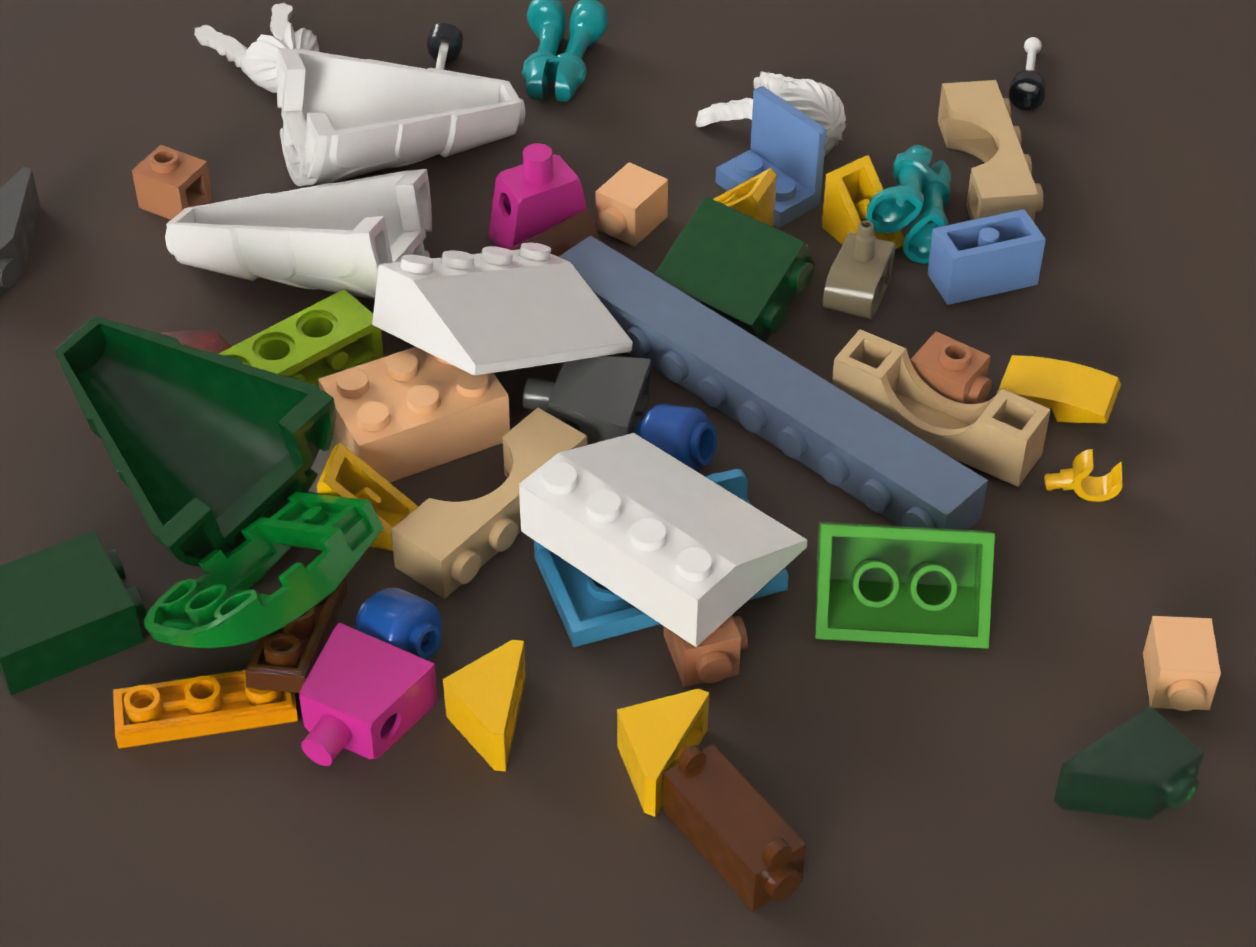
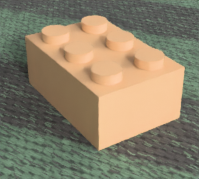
(415, 412)

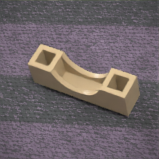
(979, 122)
(993, 436)
(450, 541)

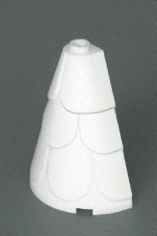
(377, 115)
(310, 235)

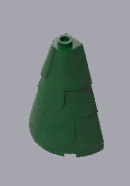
(195, 432)

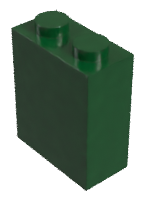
(738, 267)
(64, 611)

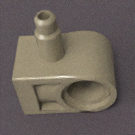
(860, 273)

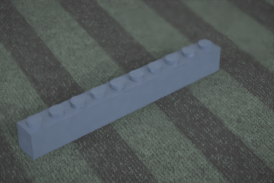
(781, 398)

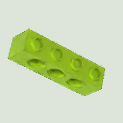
(315, 341)

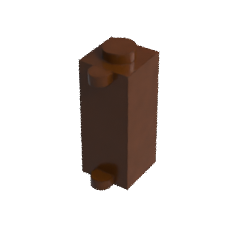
(733, 826)

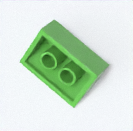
(904, 585)

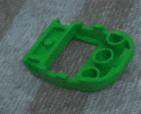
(220, 608)

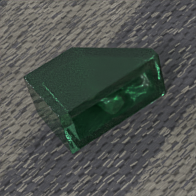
(1132, 770)

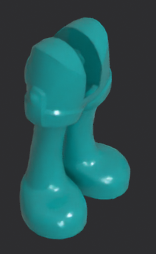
(549, 25)
(917, 189)

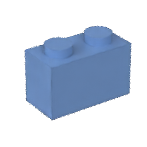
(985, 256)

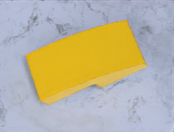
(1068, 388)

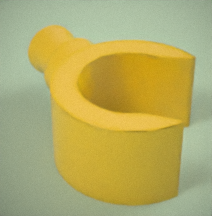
(1085, 486)

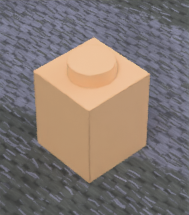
(631, 204)
(1181, 663)

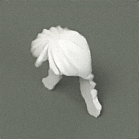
(260, 58)
(806, 95)

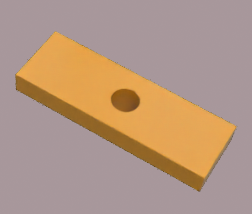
(196, 708)

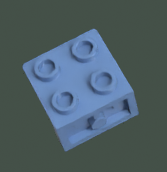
(790, 146)

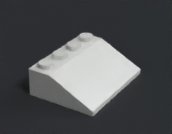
(495, 309)
(655, 532)

